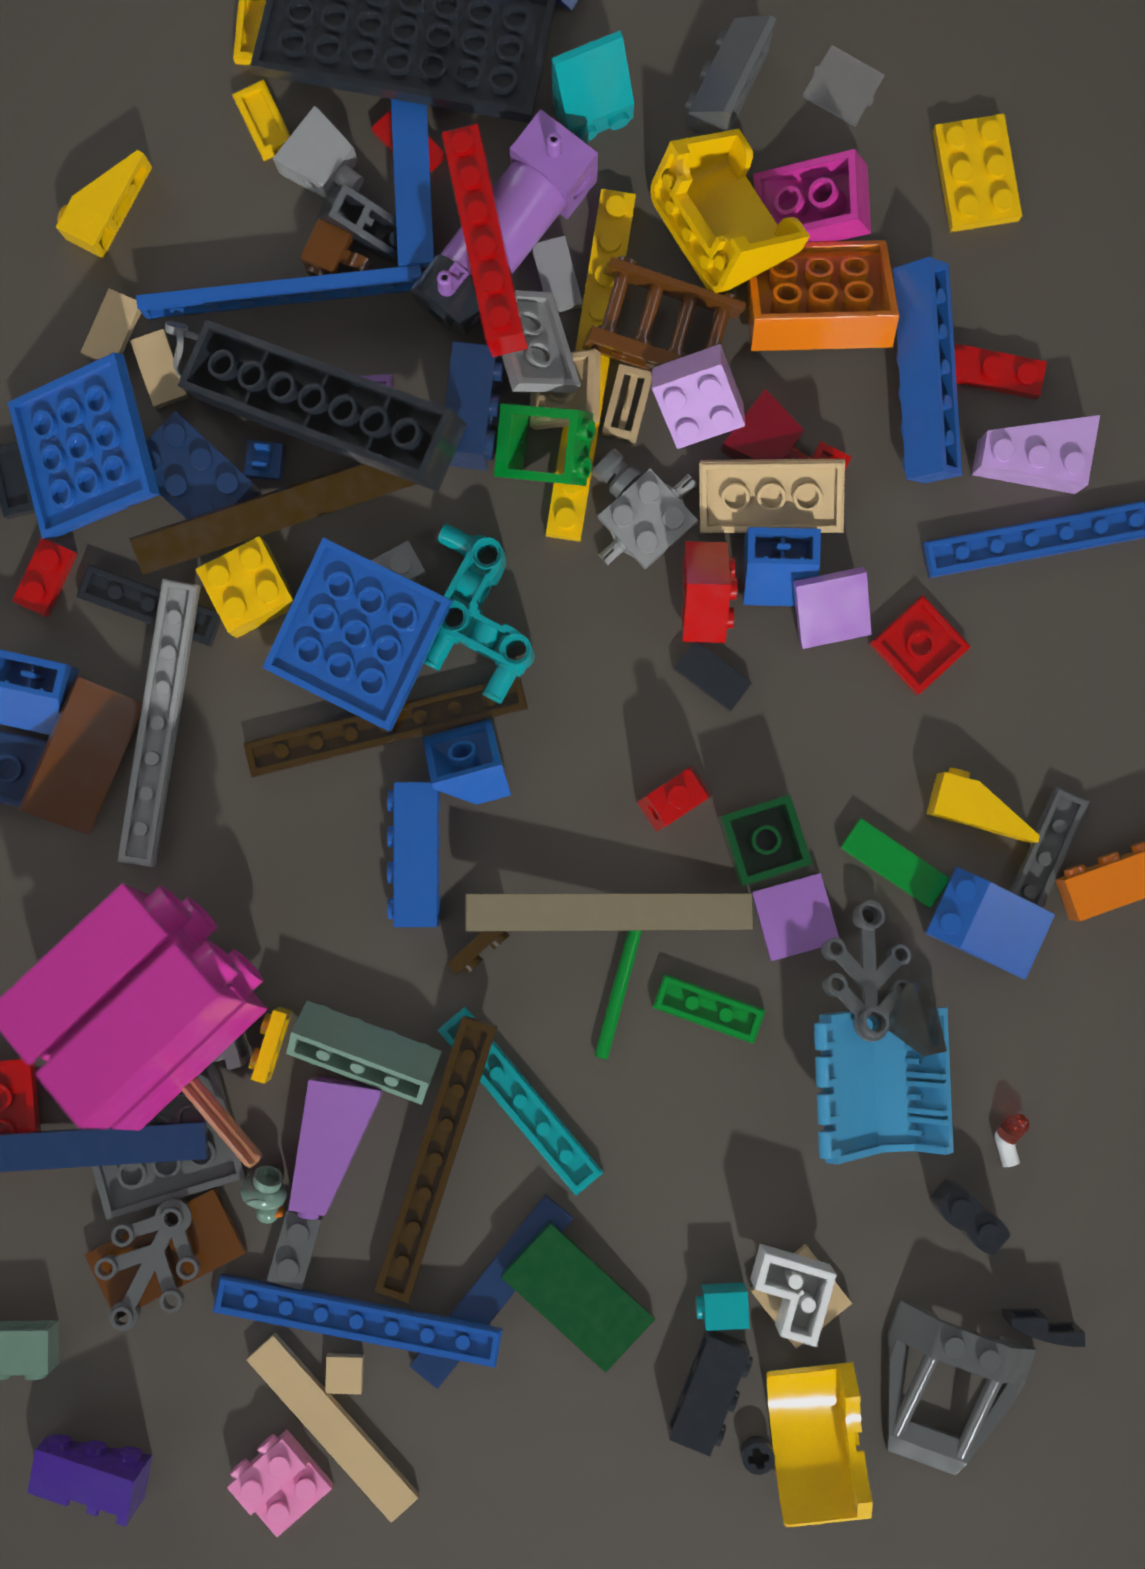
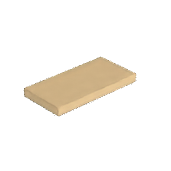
(771, 494)

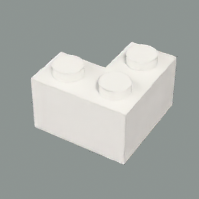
(803, 1288)

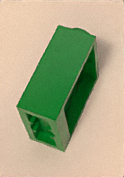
(513, 436)

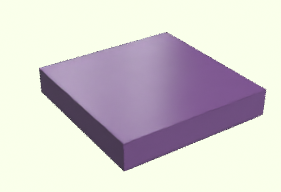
(832, 607)
(794, 916)

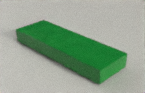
(894, 863)
(708, 1008)

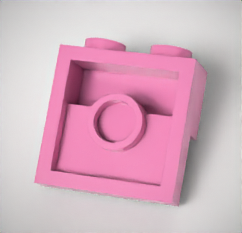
(279, 1482)

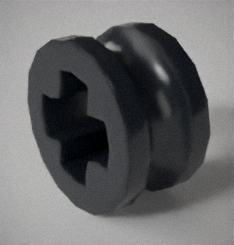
(765, 1447)

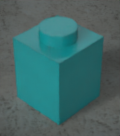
(723, 1306)

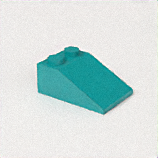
(593, 87)

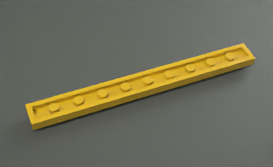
(609, 241)

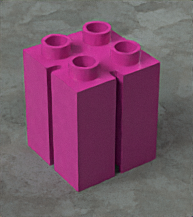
(130, 1007)

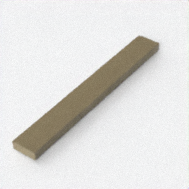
(607, 912)

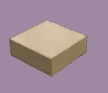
(344, 1373)

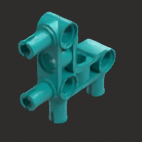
(477, 632)

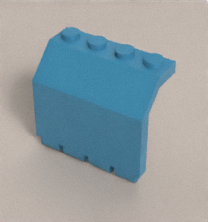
(879, 1093)

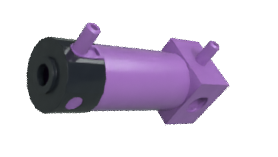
(546, 178)

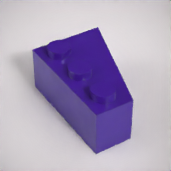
(90, 1475)

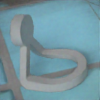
(181, 331)

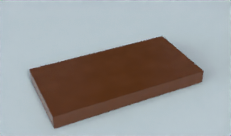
(81, 756)
(211, 1238)

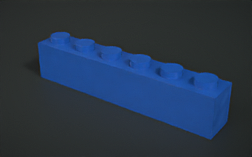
(927, 371)

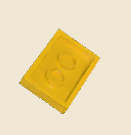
(977, 173)

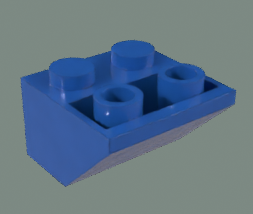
(775, 560)
(32, 691)

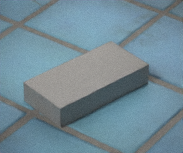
(557, 273)

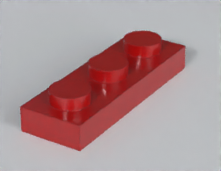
(999, 371)

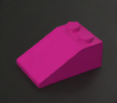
(822, 193)

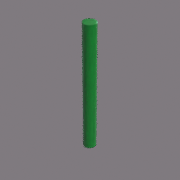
(617, 994)

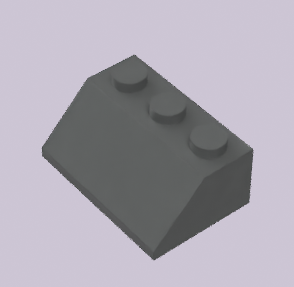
(730, 74)

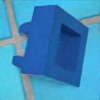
(264, 460)

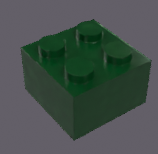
(764, 840)

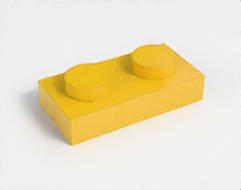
(264, 1059)

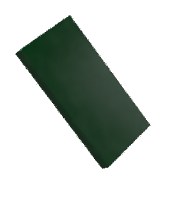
(577, 1296)

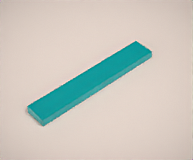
(532, 1114)

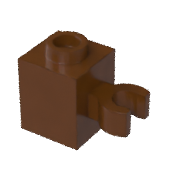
(331, 251)

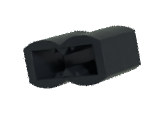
(970, 1217)

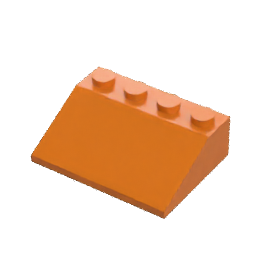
(825, 299)

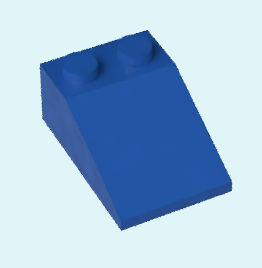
(989, 923)

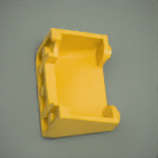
(717, 212)

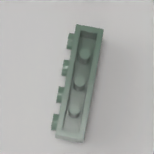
(363, 1052)

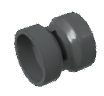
(616, 473)

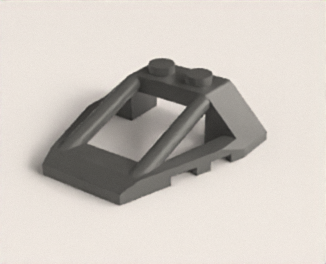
(942, 1341)

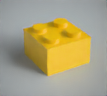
(246, 587)

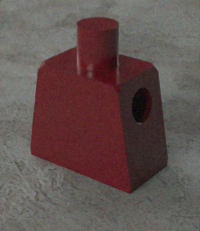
(767, 433)

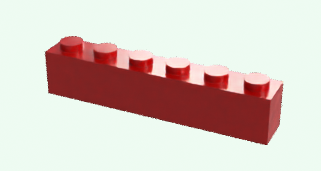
(484, 240)

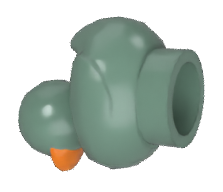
(265, 1193)

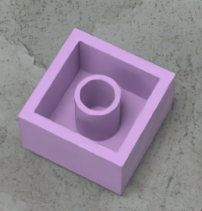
(698, 396)

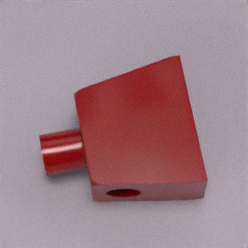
(674, 798)

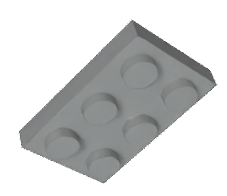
(548, 360)

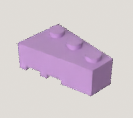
(1040, 454)

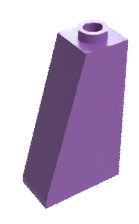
(330, 1133)

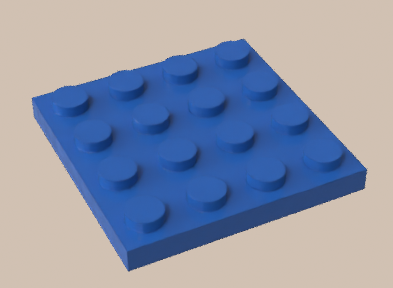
(83, 447)
(357, 634)

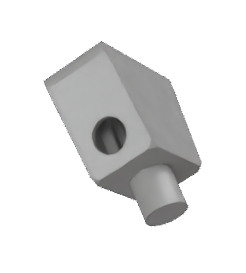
(318, 156)

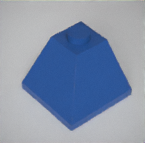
(467, 763)

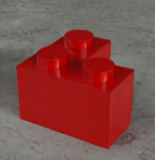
(707, 592)

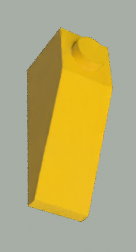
(101, 206)
(974, 805)

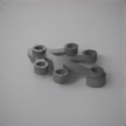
(866, 976)
(153, 1260)

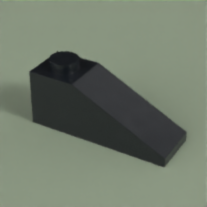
(367, 222)

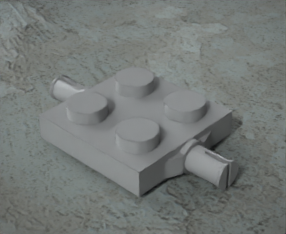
(647, 519)

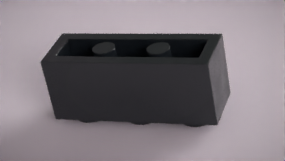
(709, 1392)

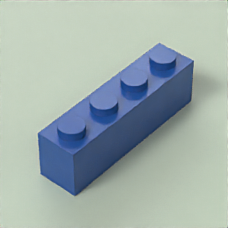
(415, 855)

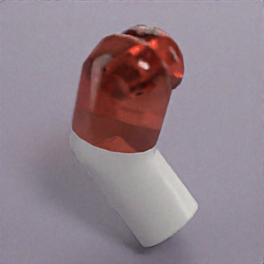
(1008, 1135)

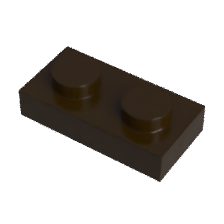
(469, 957)

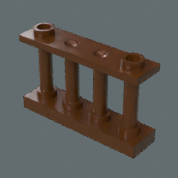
(638, 349)

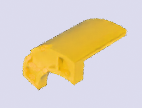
(815, 1442)

